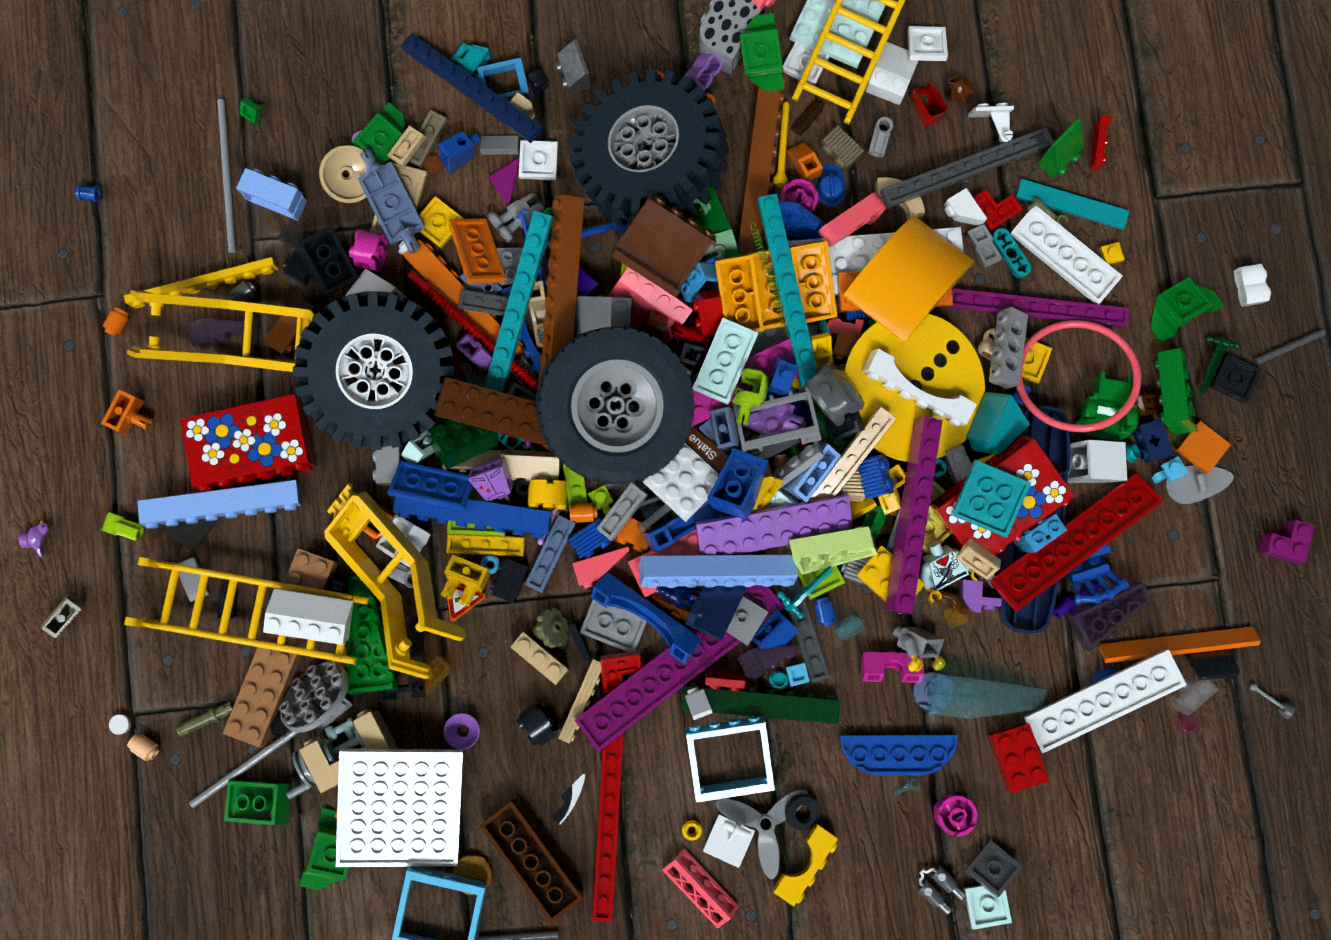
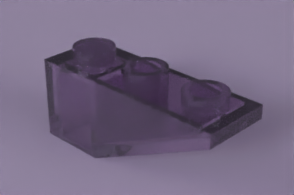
(211, 331)
(758, 659)

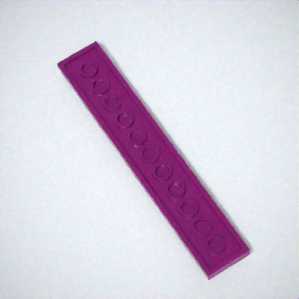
(660, 680)

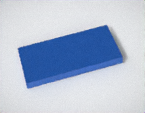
(431, 486)

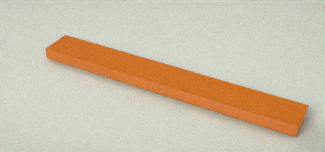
(1180, 644)

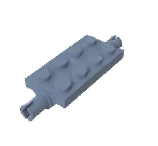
(390, 202)

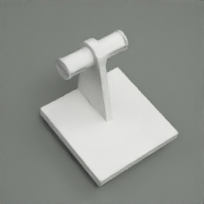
(1000, 117)
(728, 841)

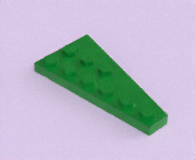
(367, 645)

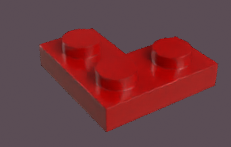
(997, 213)
(615, 665)

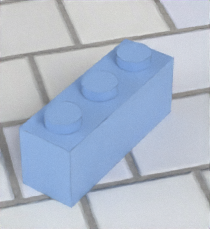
(807, 482)

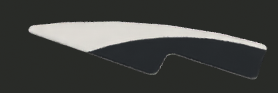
(570, 798)

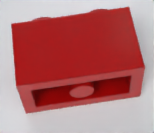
(709, 311)

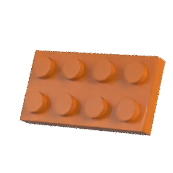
(476, 251)

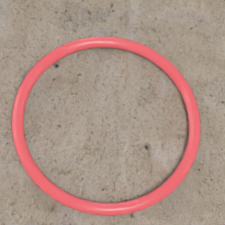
(1092, 426)

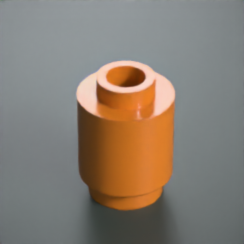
(116, 321)
(583, 512)

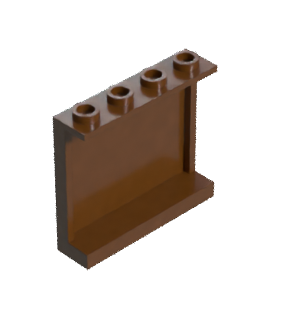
(663, 244)

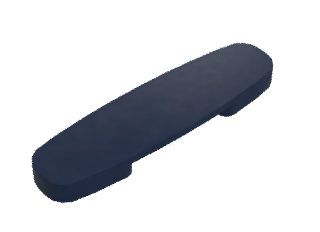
(1056, 446)

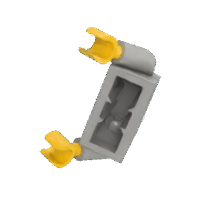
(920, 644)

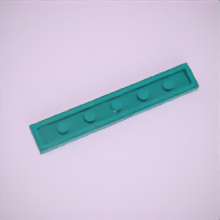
(1073, 204)

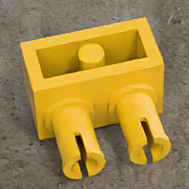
(465, 573)

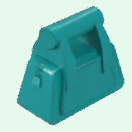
(475, 57)

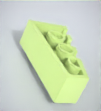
(832, 549)

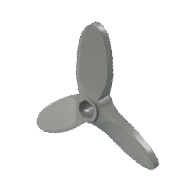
(767, 842)

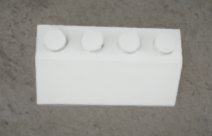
(308, 616)

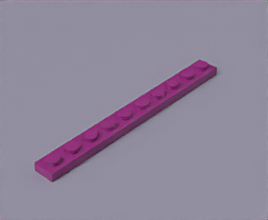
(1040, 307)

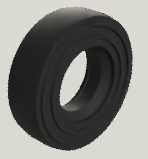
(814, 812)

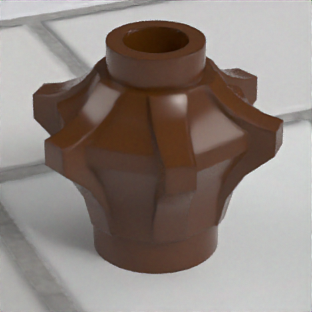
(960, 89)

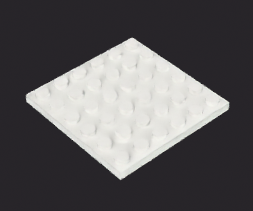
(398, 807)

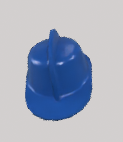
(830, 186)

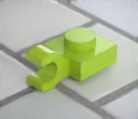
(601, 499)

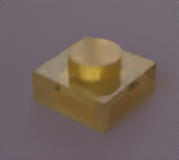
(953, 618)

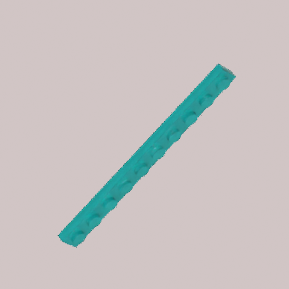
(787, 287)
(518, 301)

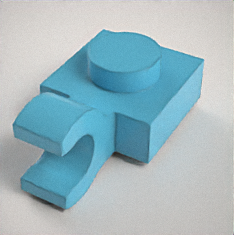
(1171, 470)

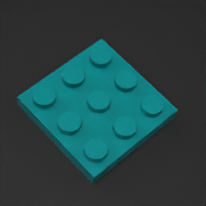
(990, 498)

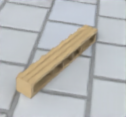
(581, 701)

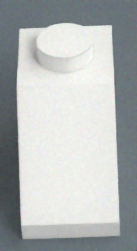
(964, 209)
(698, 703)

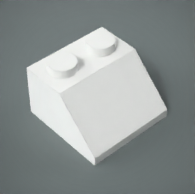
(413, 533)

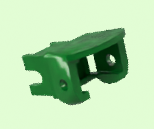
(1105, 400)

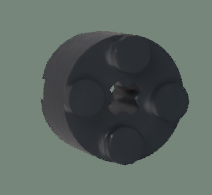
(539, 723)

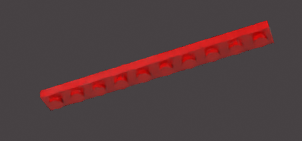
(607, 831)

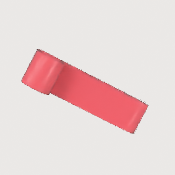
(863, 212)

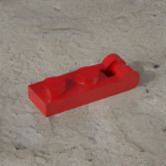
(1100, 142)

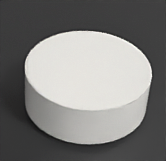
(120, 724)

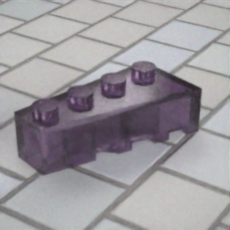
(1095, 621)

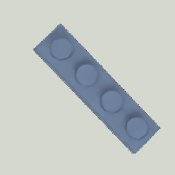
(550, 554)

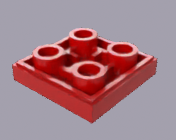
(725, 678)

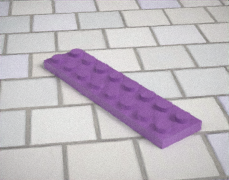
(774, 526)

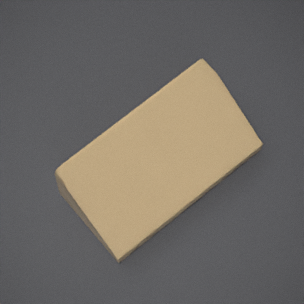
(978, 559)

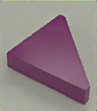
(505, 180)

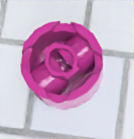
(800, 192)
(369, 250)
(955, 814)

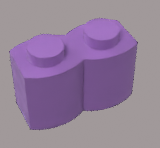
(704, 69)
(475, 352)

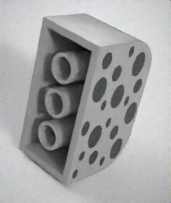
(722, 29)

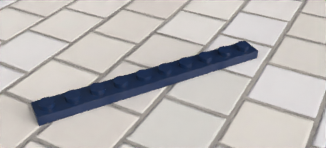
(472, 88)

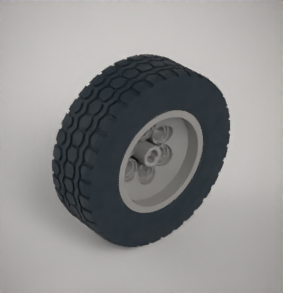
(651, 432)

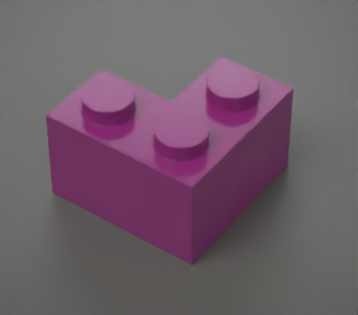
(1292, 545)

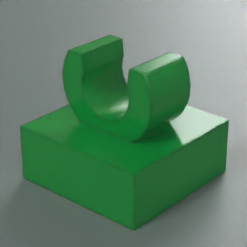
(250, 110)

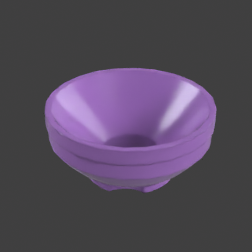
(451, 731)

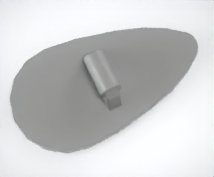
(1198, 485)

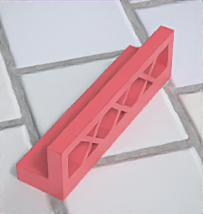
(703, 886)

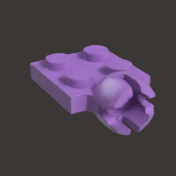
(775, 420)

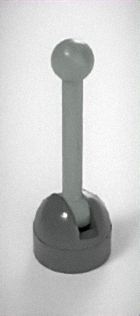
(1285, 709)

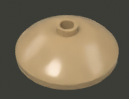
(331, 177)

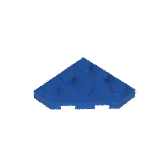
(800, 222)

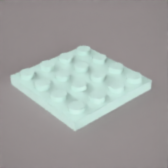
(815, 16)

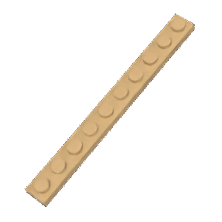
(848, 462)

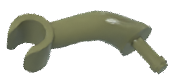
(1038, 202)

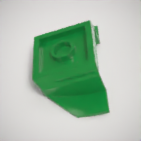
(762, 53)
(381, 133)
(1181, 305)
(321, 866)

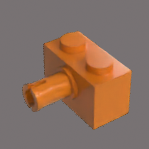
(125, 412)

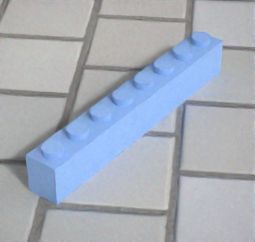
(219, 503)
(717, 570)

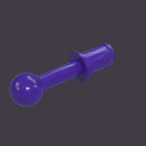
(1069, 603)

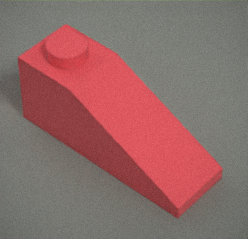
(594, 568)

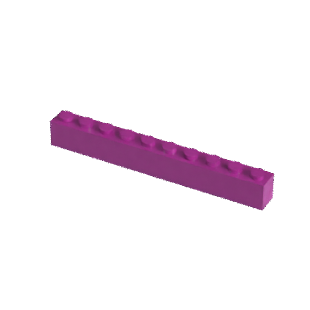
(913, 515)

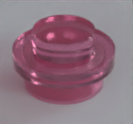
(1188, 724)

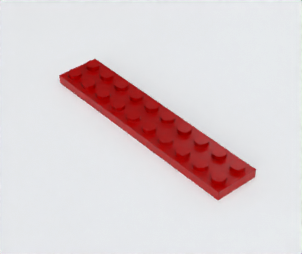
(1083, 538)

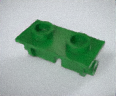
(875, 521)

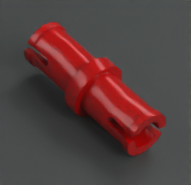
(690, 334)

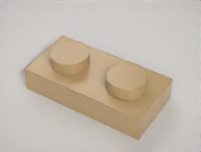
(406, 146)

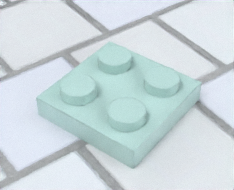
(985, 908)

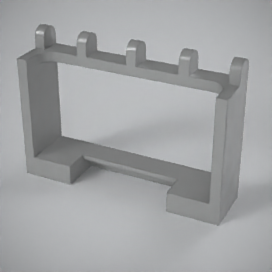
(807, 434)

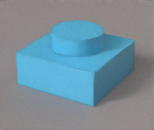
(797, 674)

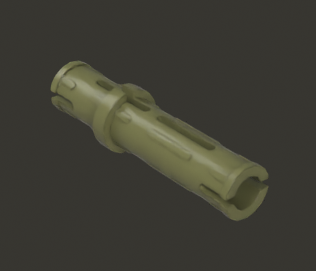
(214, 714)

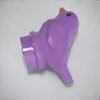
(34, 537)

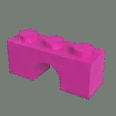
(874, 664)

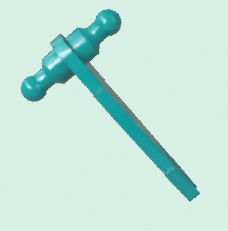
(792, 604)

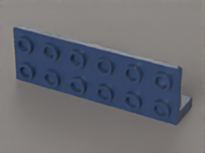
(716, 607)

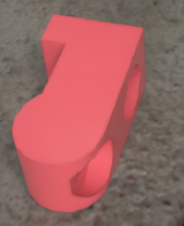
(836, 325)

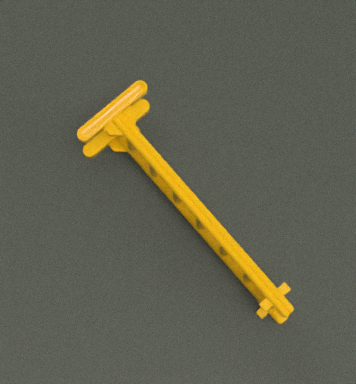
(863, 81)
(222, 634)

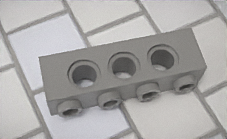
(1008, 348)

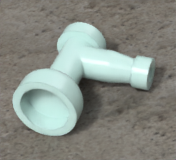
(347, 727)

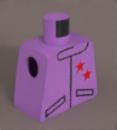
(492, 480)

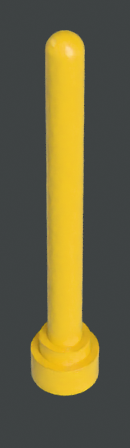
(780, 178)

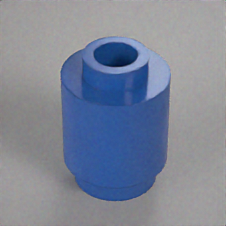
(825, 611)

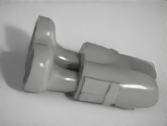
(513, 209)

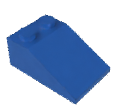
(738, 484)

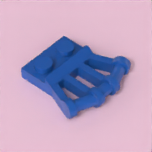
(1095, 569)

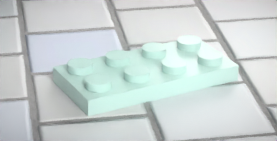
(725, 361)

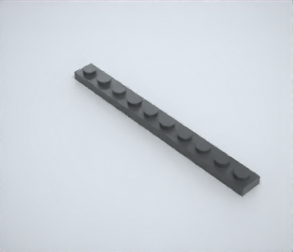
(966, 167)

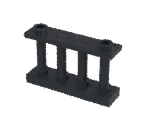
(415, 684)

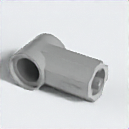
(880, 138)
(402, 574)

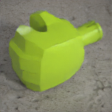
(750, 399)

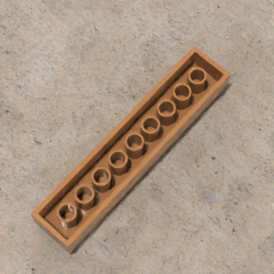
(272, 669)

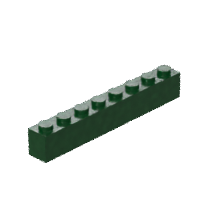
(769, 704)

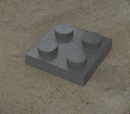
(994, 869)

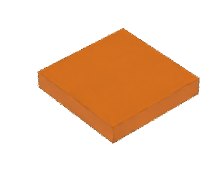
(1203, 448)

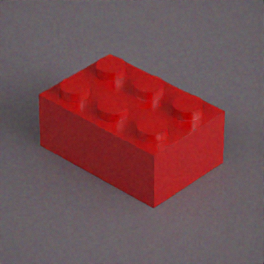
(1018, 757)

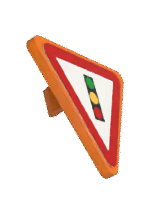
(456, 609)

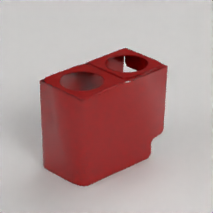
(934, 97)

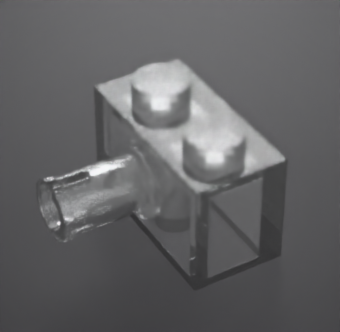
(1192, 695)

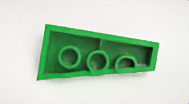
(1175, 391)

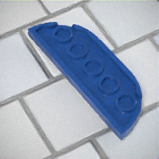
(898, 753)

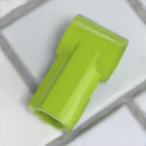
(120, 526)

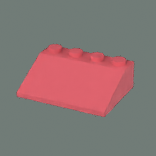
(650, 297)

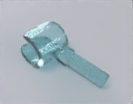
(908, 786)

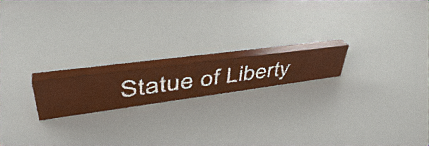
(698, 443)

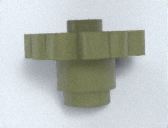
(551, 628)

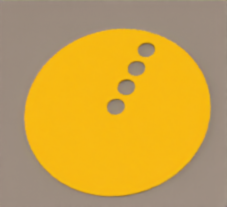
(959, 376)

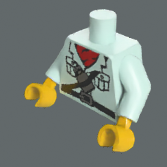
(942, 569)

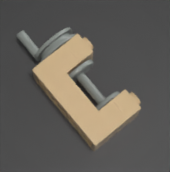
(319, 758)

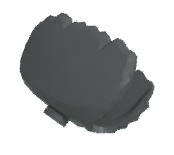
(834, 393)

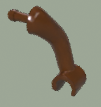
(960, 606)

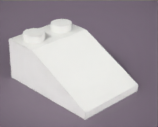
(892, 74)

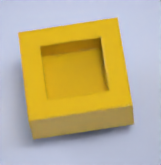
(1112, 253)

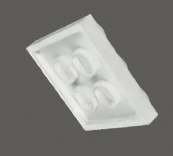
(684, 483)

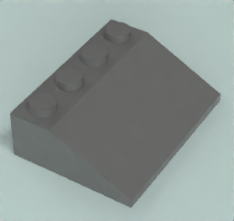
(601, 313)

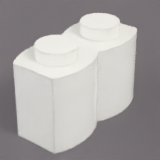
(1252, 285)

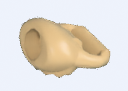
(986, 345)

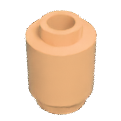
(143, 747)

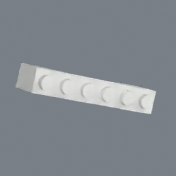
(881, 367)

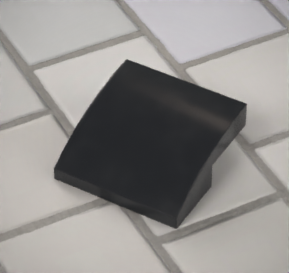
(1213, 664)

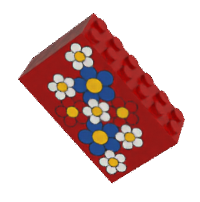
(248, 443)
(1045, 495)

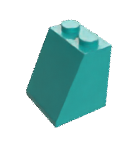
(996, 423)

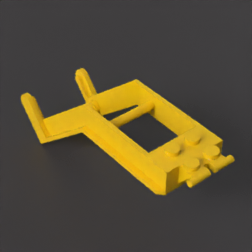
(154, 351)
(349, 521)

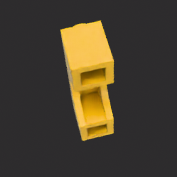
(791, 886)

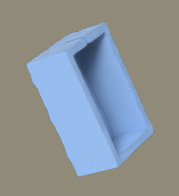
(272, 193)

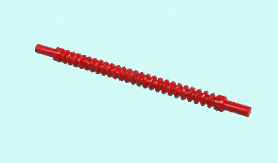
(427, 288)

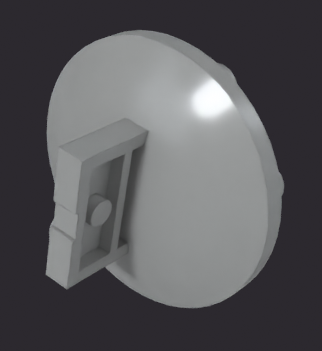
(316, 698)

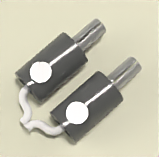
(945, 880)

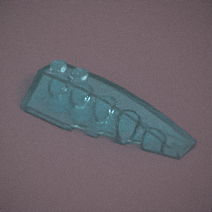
(980, 698)

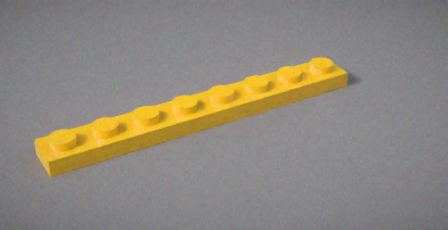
(210, 280)

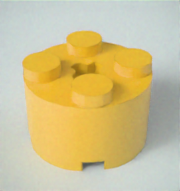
(547, 495)

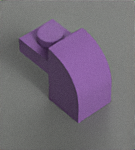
(971, 594)

